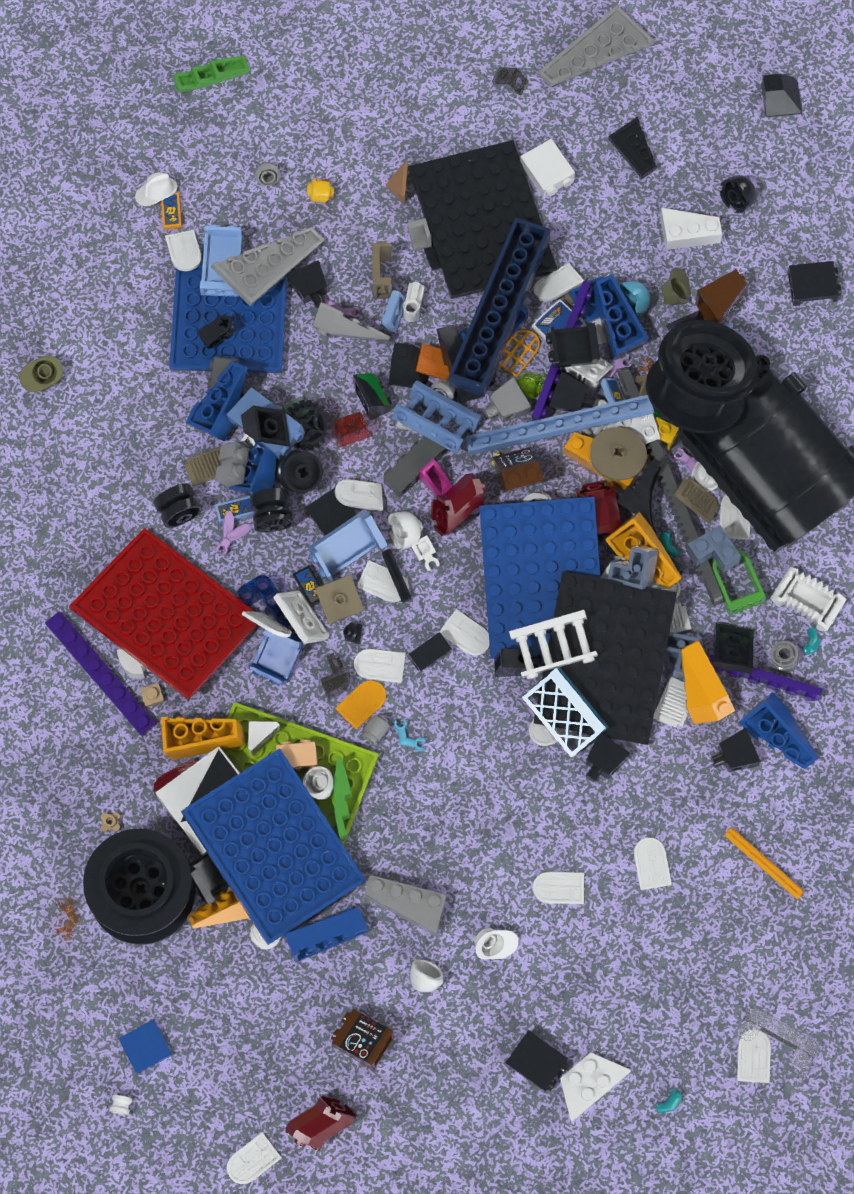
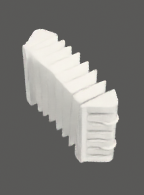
(808, 598)

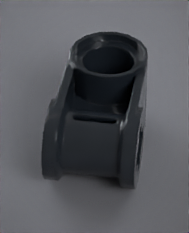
(214, 332)

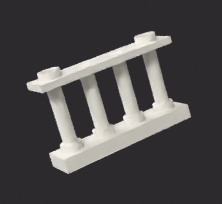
(558, 625)

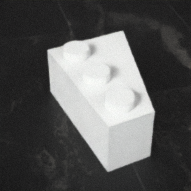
(689, 229)

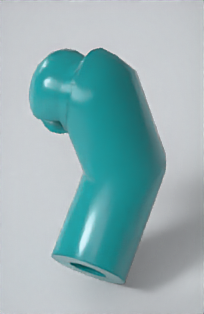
(672, 1102)

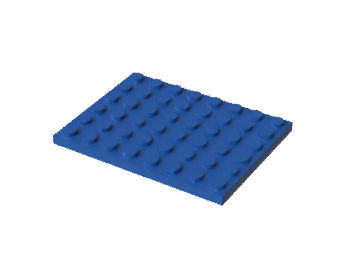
(524, 562)
(273, 846)

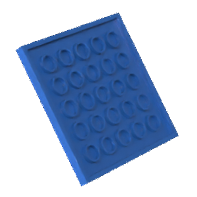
(256, 333)

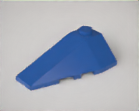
(777, 727)

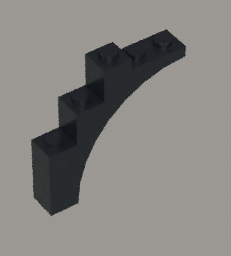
(641, 498)

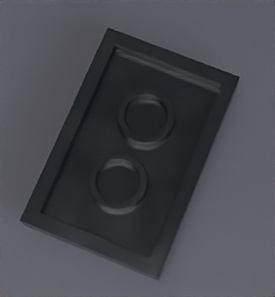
(733, 648)

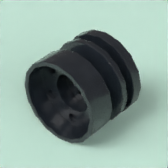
(271, 510)

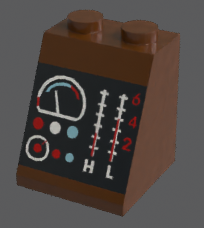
(721, 297)
(517, 470)
(362, 1038)

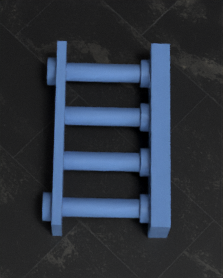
(442, 405)

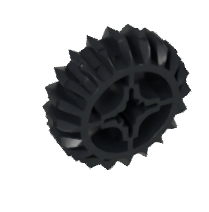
(320, 430)

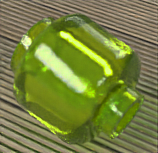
(530, 385)

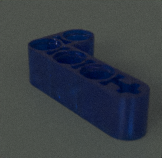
(263, 595)

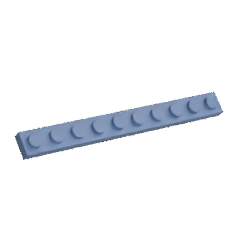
(559, 425)

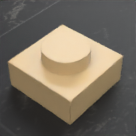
(152, 695)

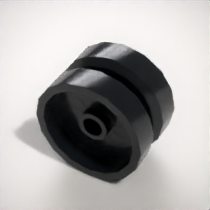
(310, 471)
(177, 505)

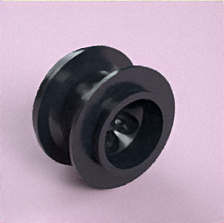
(702, 376)
(113, 862)

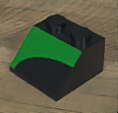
(371, 395)

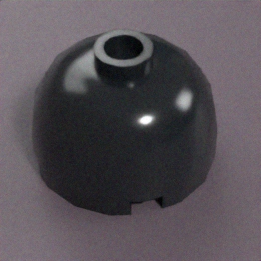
(738, 189)

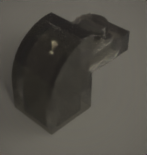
(338, 681)

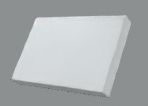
(301, 616)

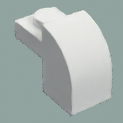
(130, 665)

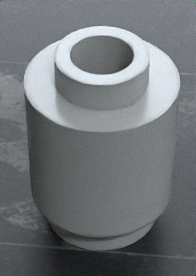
(375, 729)

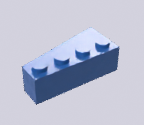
(617, 317)
(326, 933)

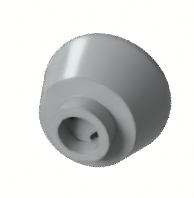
(267, 174)
(443, 387)

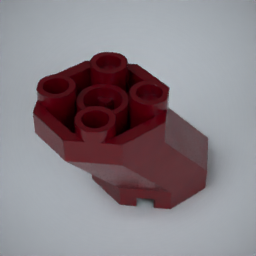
(457, 504)
(605, 505)
(320, 1122)

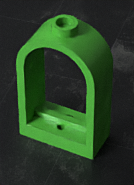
(747, 601)

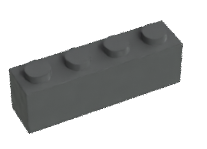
(407, 469)

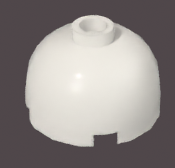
(405, 529)

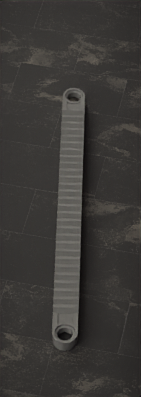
(669, 487)

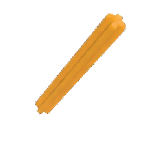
(764, 863)

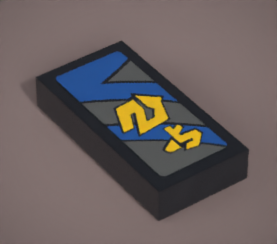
(307, 583)

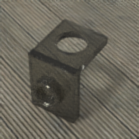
(508, 76)

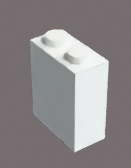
(547, 168)

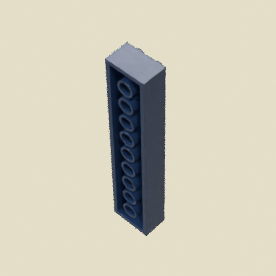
(499, 307)

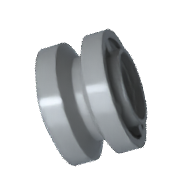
(784, 664)

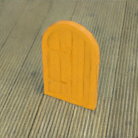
(362, 703)

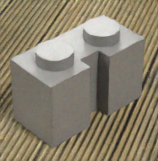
(234, 464)

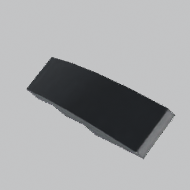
(450, 346)

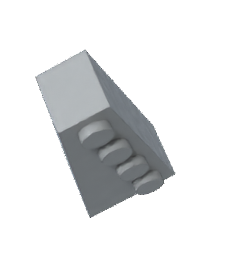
(411, 903)

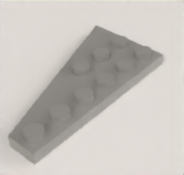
(602, 43)
(264, 266)

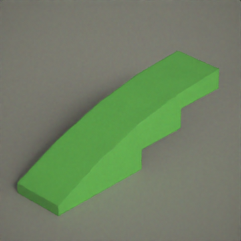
(211, 74)
(341, 793)

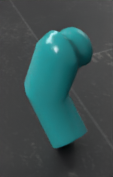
(665, 538)
(813, 643)

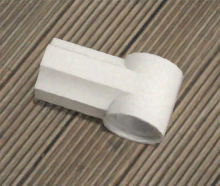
(413, 301)

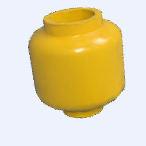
(320, 190)

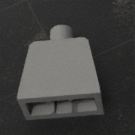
(508, 402)

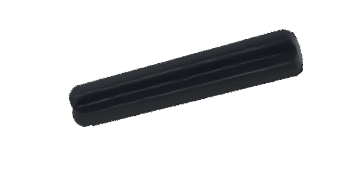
(396, 575)

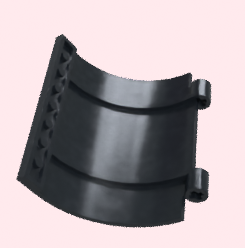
(781, 466)

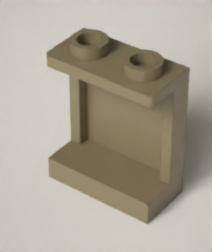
(381, 286)

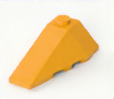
(638, 532)
(704, 691)
(223, 910)

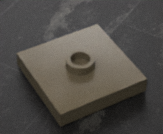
(339, 599)

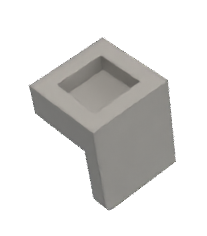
(419, 234)

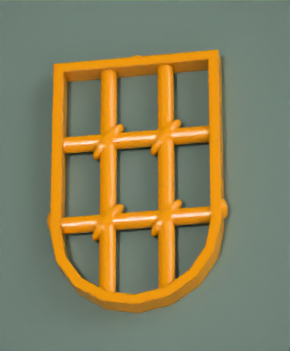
(527, 348)

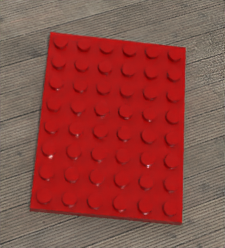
(165, 613)

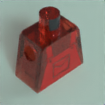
(350, 429)

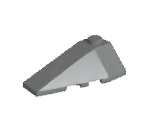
(335, 323)

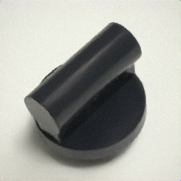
(352, 632)

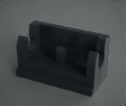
(429, 652)

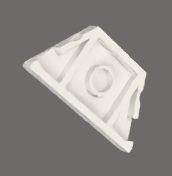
(589, 1082)

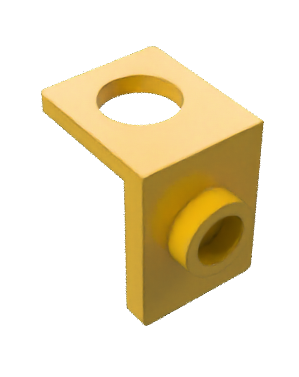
(667, 432)

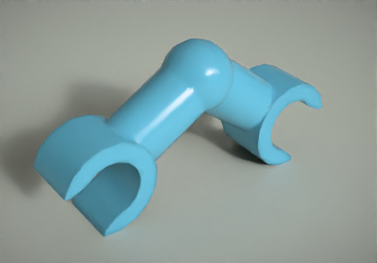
(403, 740)

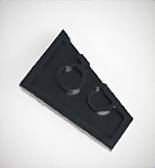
(633, 147)

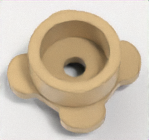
(114, 826)

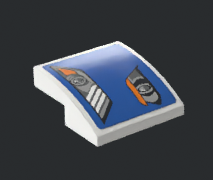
(556, 317)

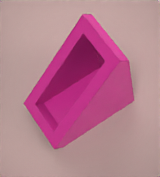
(434, 478)

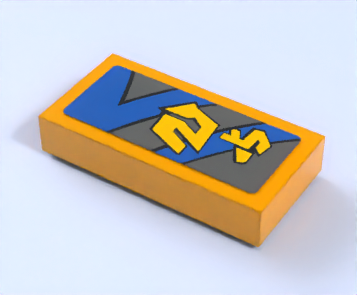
(171, 212)

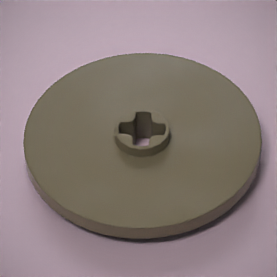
(620, 440)

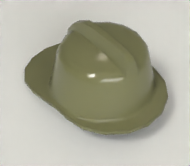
(676, 288)
(40, 373)

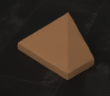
(398, 182)

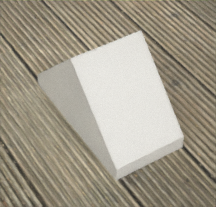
(260, 734)

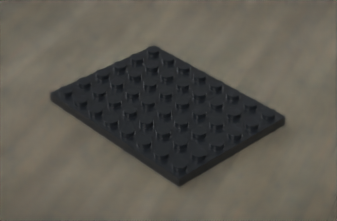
(470, 210)
(631, 639)

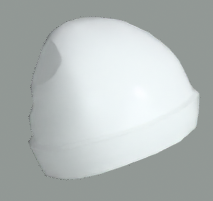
(319, 782)
(425, 976)

